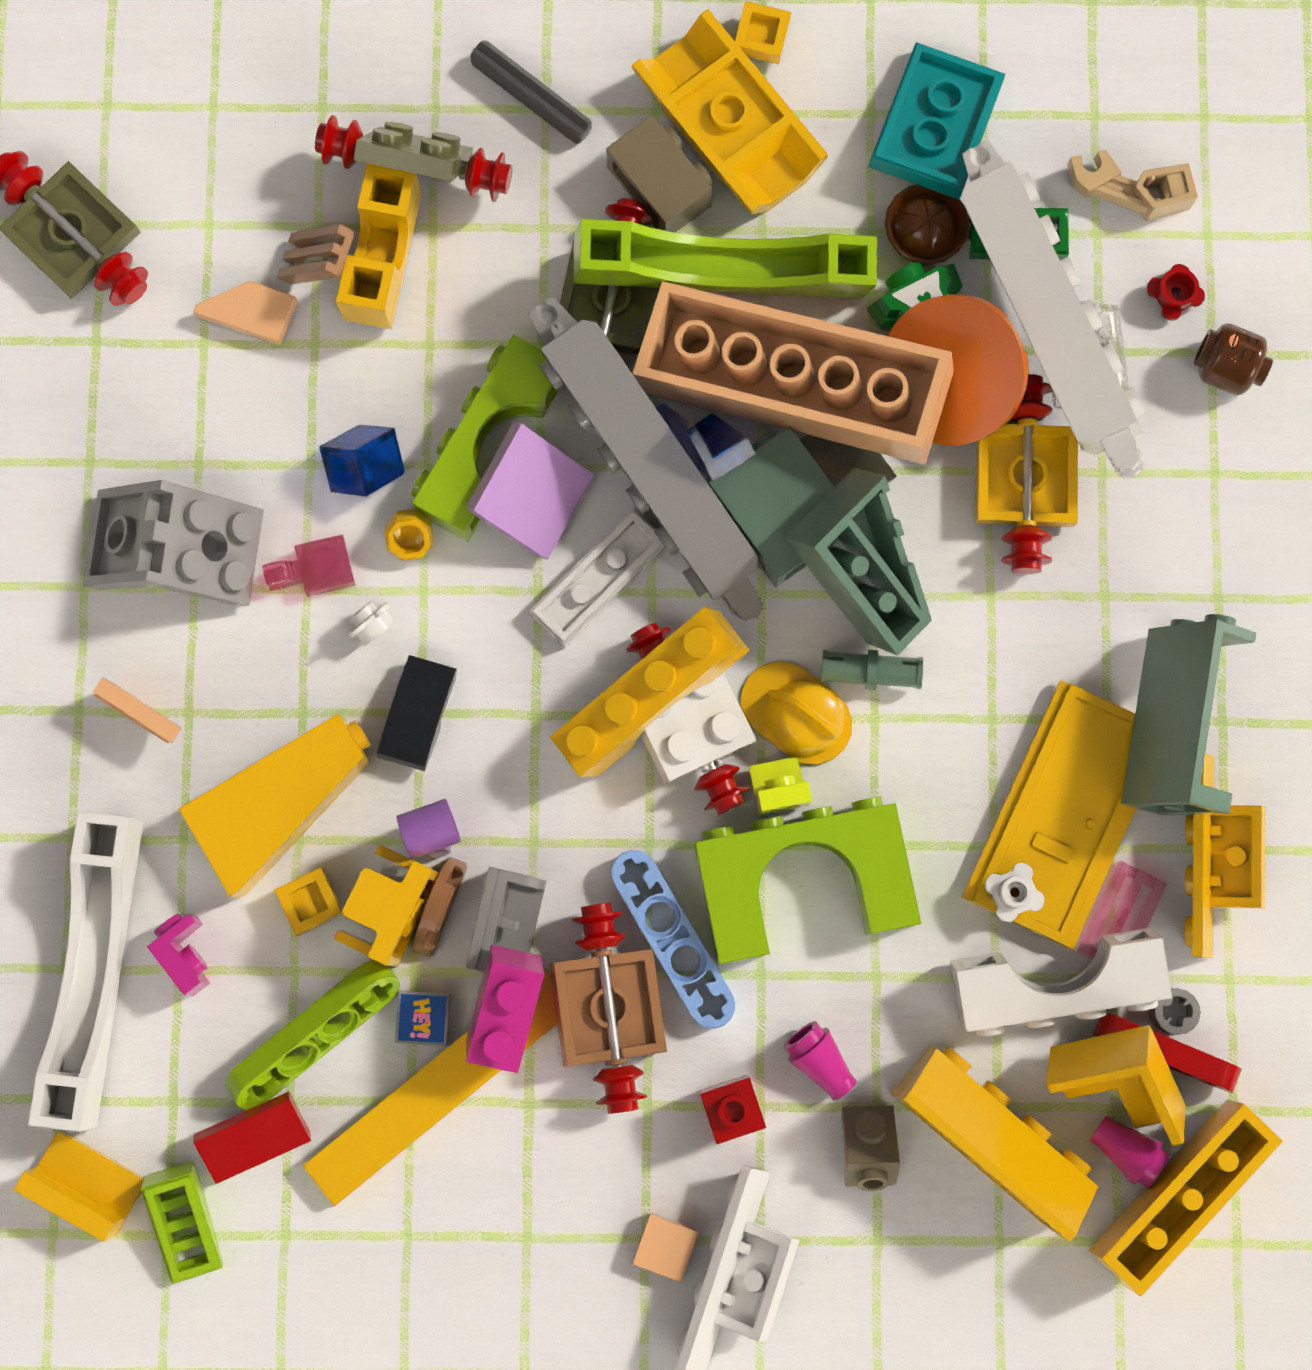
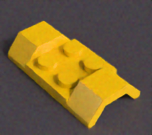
(732, 116)

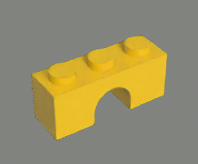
(376, 271)

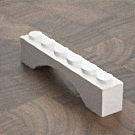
(77, 1048)

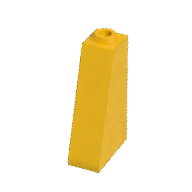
(271, 804)

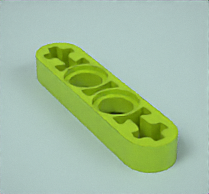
(272, 1068)

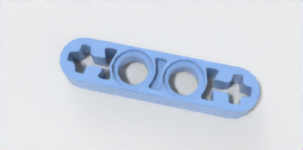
(677, 936)

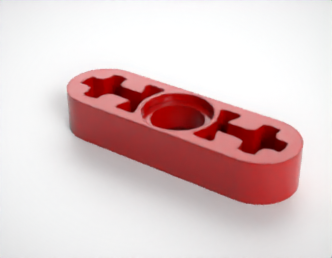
(1180, 1056)

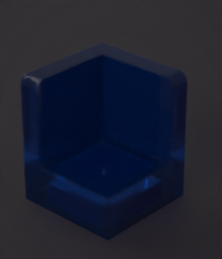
(362, 460)

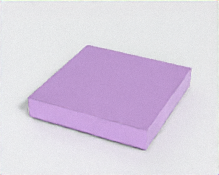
(529, 491)

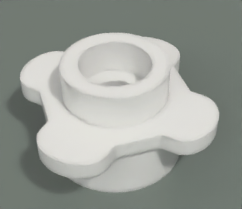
(370, 622)
(1008, 906)

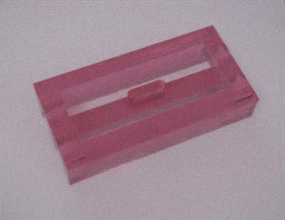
(1108, 897)

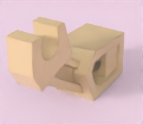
(1108, 184)

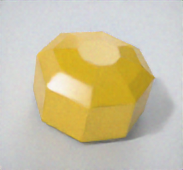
(409, 534)

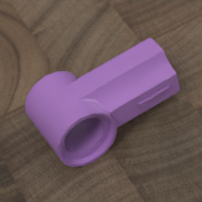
(429, 830)

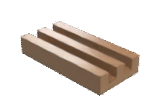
(316, 245)

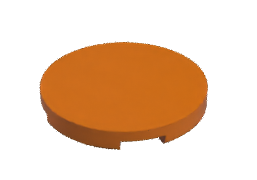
(986, 358)

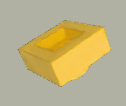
(763, 32)
(309, 901)

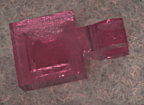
(319, 566)

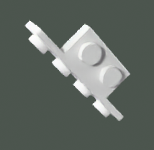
(742, 1277)

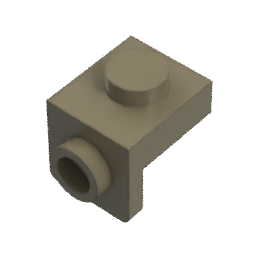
(870, 1147)

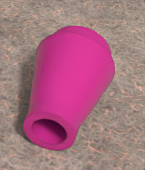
(819, 1058)
(1130, 1151)

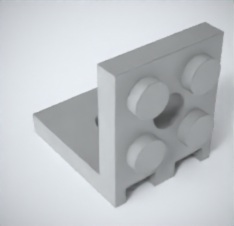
(155, 538)

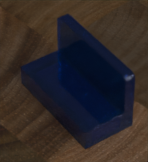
(709, 443)

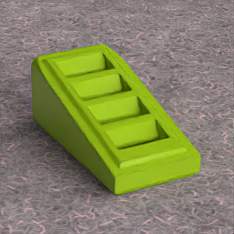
(169, 1179)

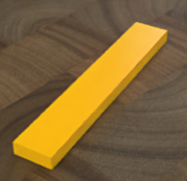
(412, 1110)

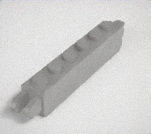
(649, 456)

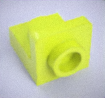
(779, 786)

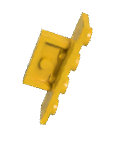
(1225, 866)

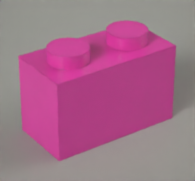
(504, 1009)

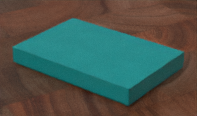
(935, 119)

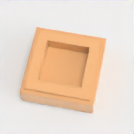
(665, 1247)

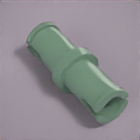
(872, 669)

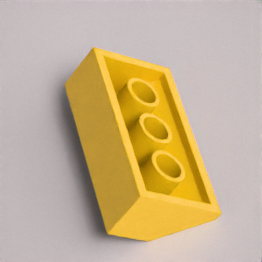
(997, 1141)

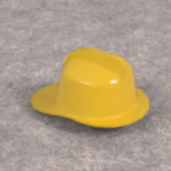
(796, 712)

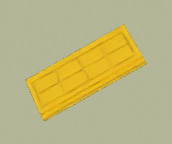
(1063, 813)

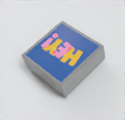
(423, 1018)

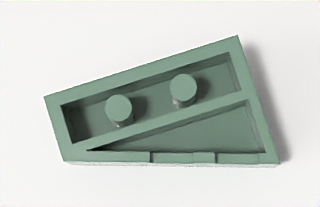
(861, 562)

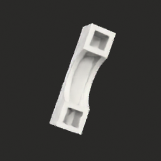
(1125, 972)

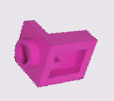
(180, 963)

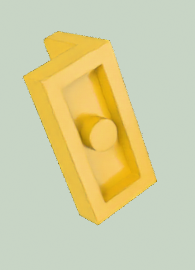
(82, 1187)

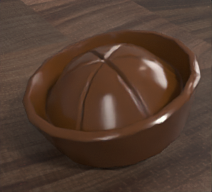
(926, 225)

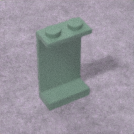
(1176, 716)

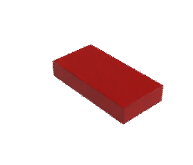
(252, 1137)

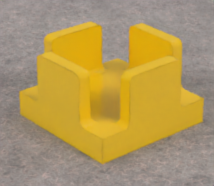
(388, 908)

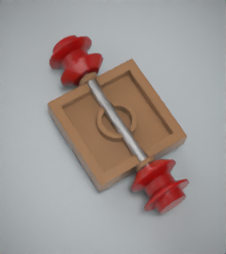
(608, 1008)

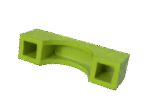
(510, 391)

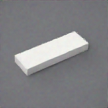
(598, 578)

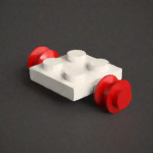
(697, 733)

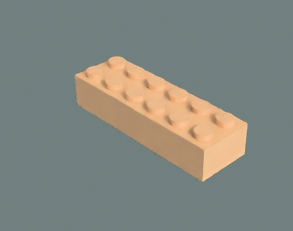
(794, 372)

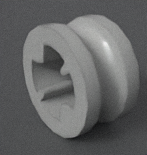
(1183, 1024)

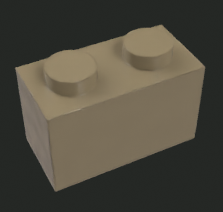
(660, 175)

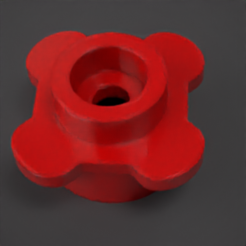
(1182, 279)

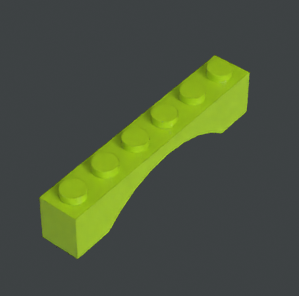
(795, 266)

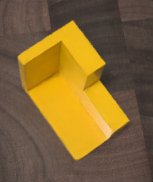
(1123, 1062)

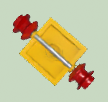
(1028, 479)

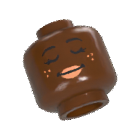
(1233, 359)

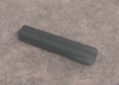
(531, 92)

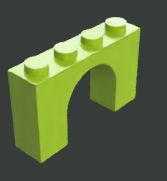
(864, 839)

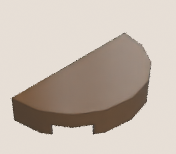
(439, 906)

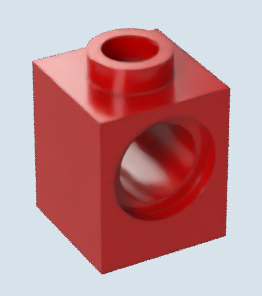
(732, 1109)

